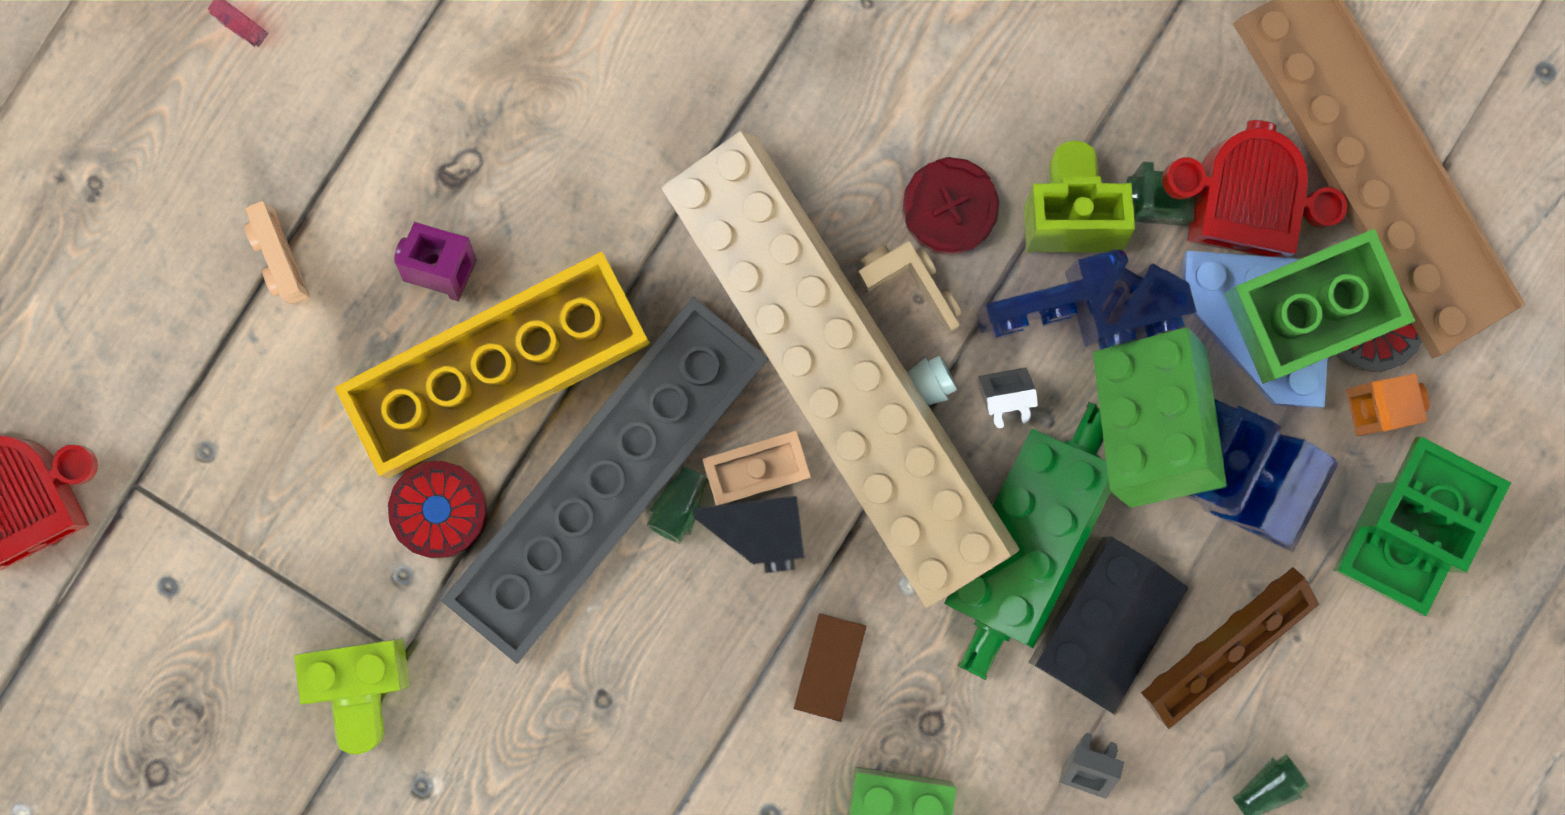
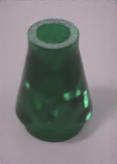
(673, 512)
(1272, 787)

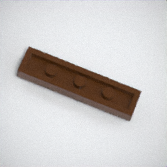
(1230, 647)

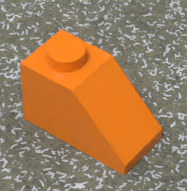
(1388, 404)

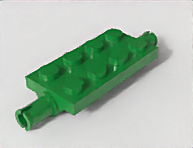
(1049, 512)

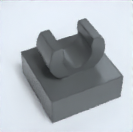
(1008, 392)
(1092, 770)

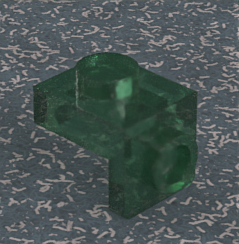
(1153, 203)

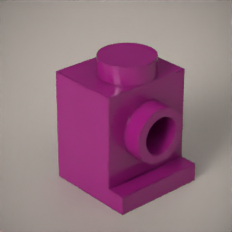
(432, 245)

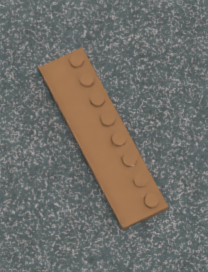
(1381, 165)

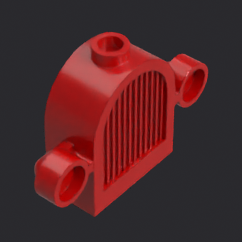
(1252, 193)
(37, 496)

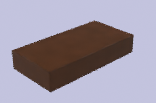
(829, 667)

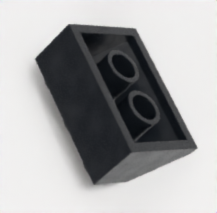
(758, 530)
(1109, 623)

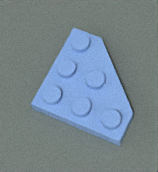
(1213, 275)

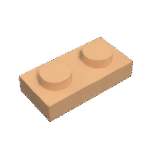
(282, 271)
(756, 468)

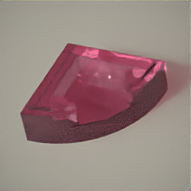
(237, 22)

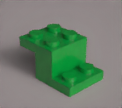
(1422, 526)

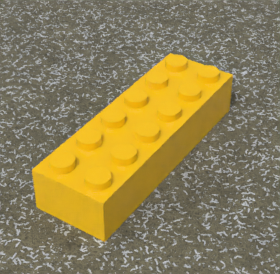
(492, 366)

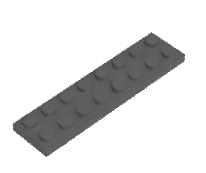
(605, 480)

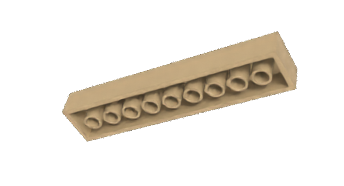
(839, 368)

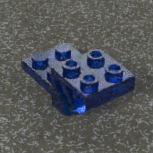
(1153, 303)
(1269, 477)

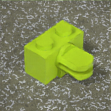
(1077, 208)
(353, 684)

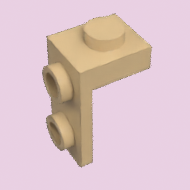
(883, 265)

